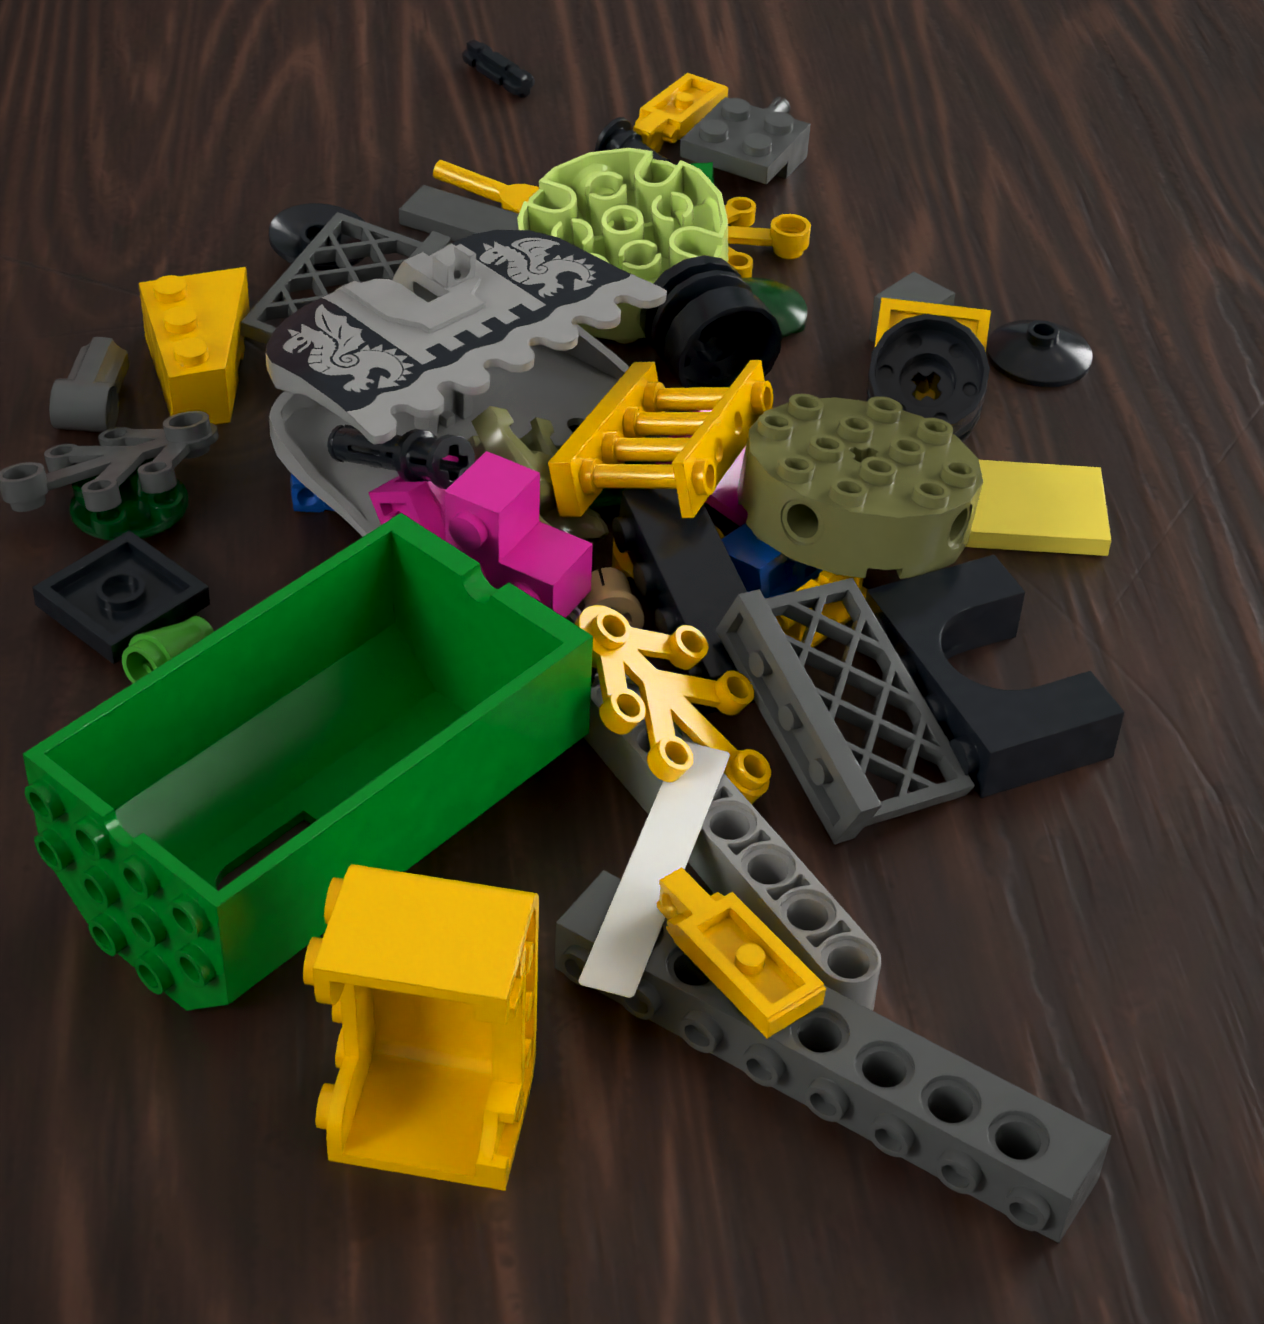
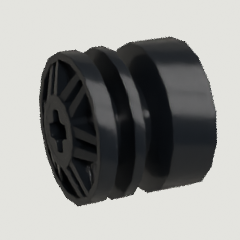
(710, 324)
(937, 356)

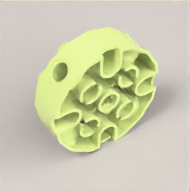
(630, 214)

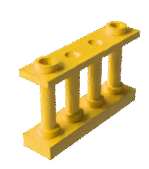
(636, 409)

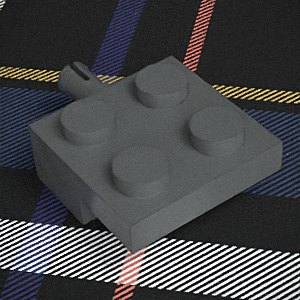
(749, 140)

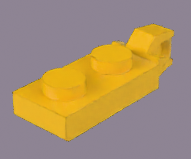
(677, 110)
(739, 954)

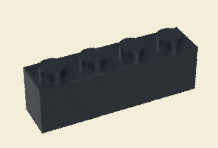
(680, 570)

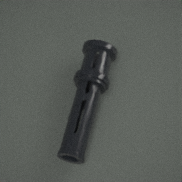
(413, 455)

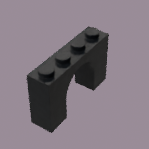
(995, 733)

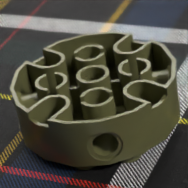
(859, 486)

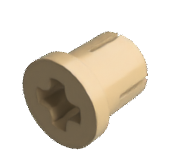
(615, 595)

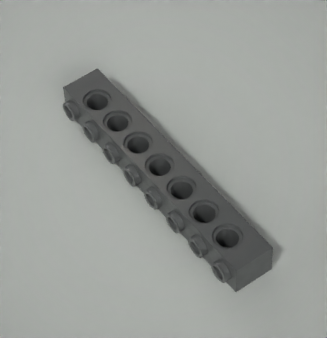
(872, 1080)

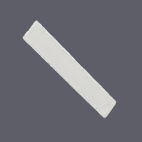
(662, 848)

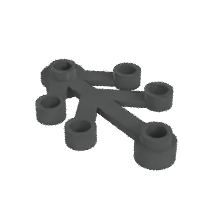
(117, 457)

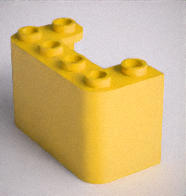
(433, 1023)

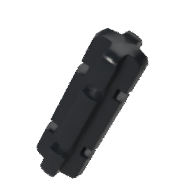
(498, 68)

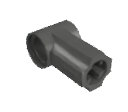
(91, 392)

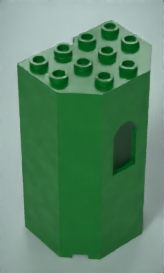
(362, 697)

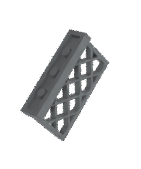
(325, 249)
(804, 715)

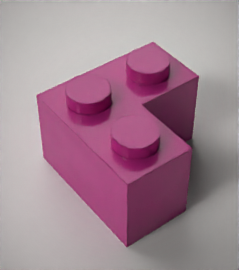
(497, 523)

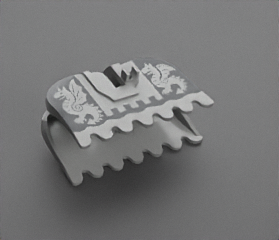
(441, 345)

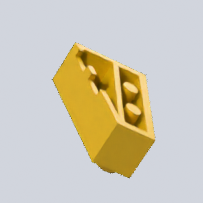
(196, 338)

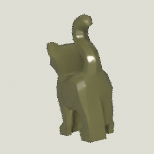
(533, 452)

